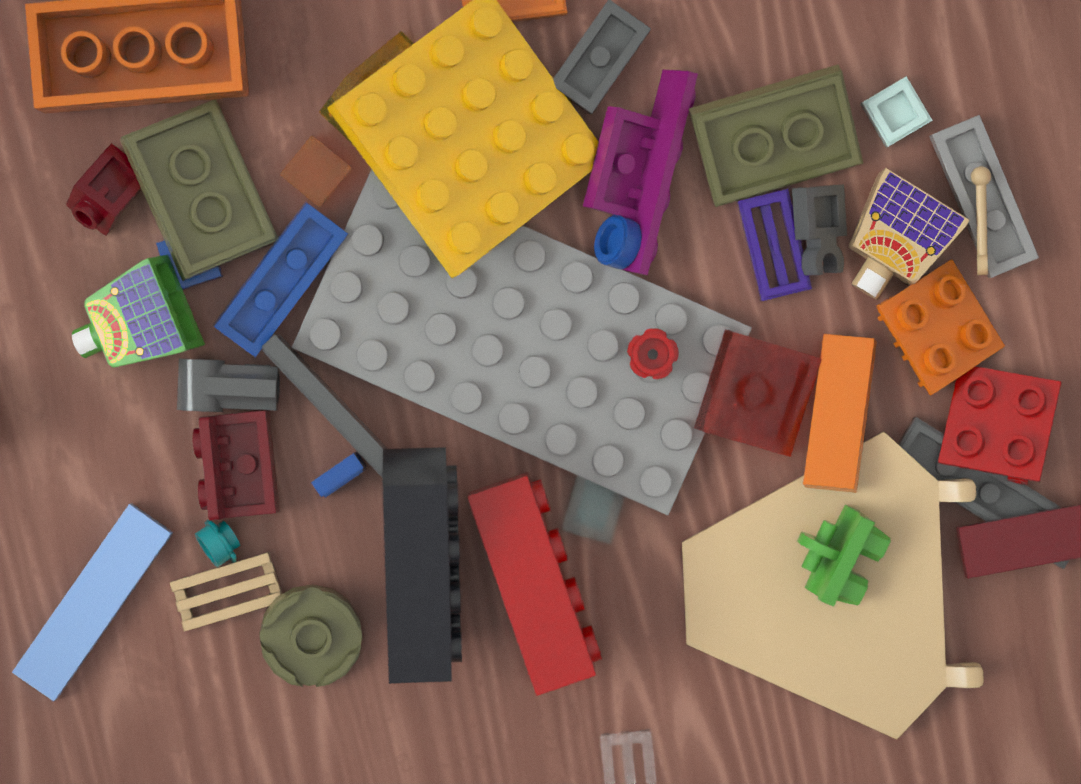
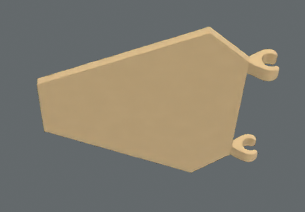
(861, 660)

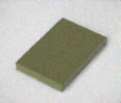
(776, 135)
(199, 189)

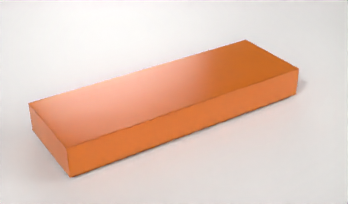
(840, 413)

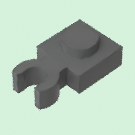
(819, 220)

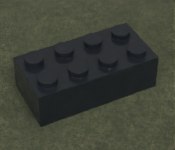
(421, 565)

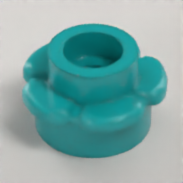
(218, 542)

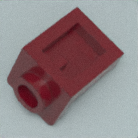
(104, 191)

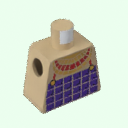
(900, 233)

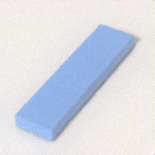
(92, 602)

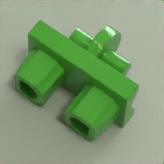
(835, 552)

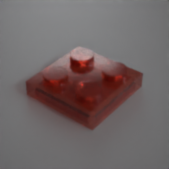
(757, 393)

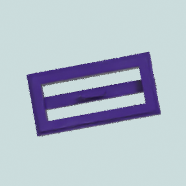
(763, 203)

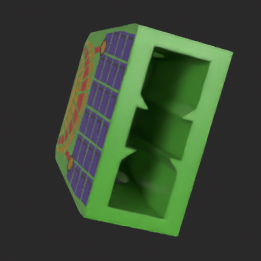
(139, 316)

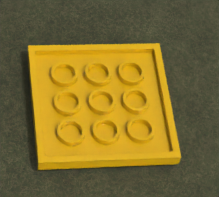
(468, 133)

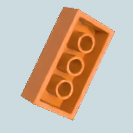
(134, 52)

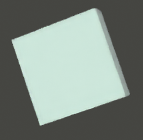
(896, 112)

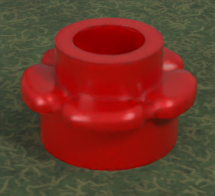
(666, 350)

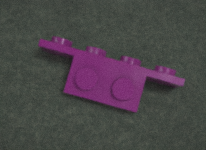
(639, 159)

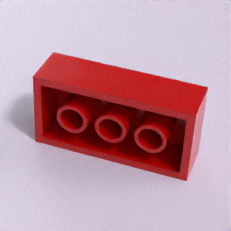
(532, 582)

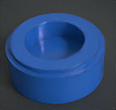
(617, 242)

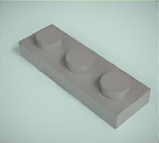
(961, 151)

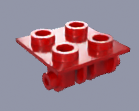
(1000, 423)

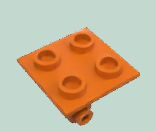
(940, 327)

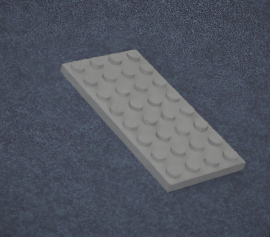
(520, 347)

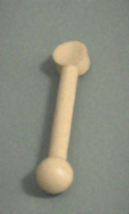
(981, 177)

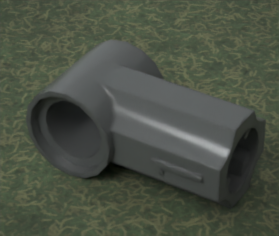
(216, 385)

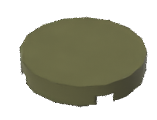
(310, 636)

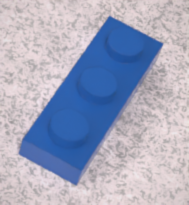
(280, 279)

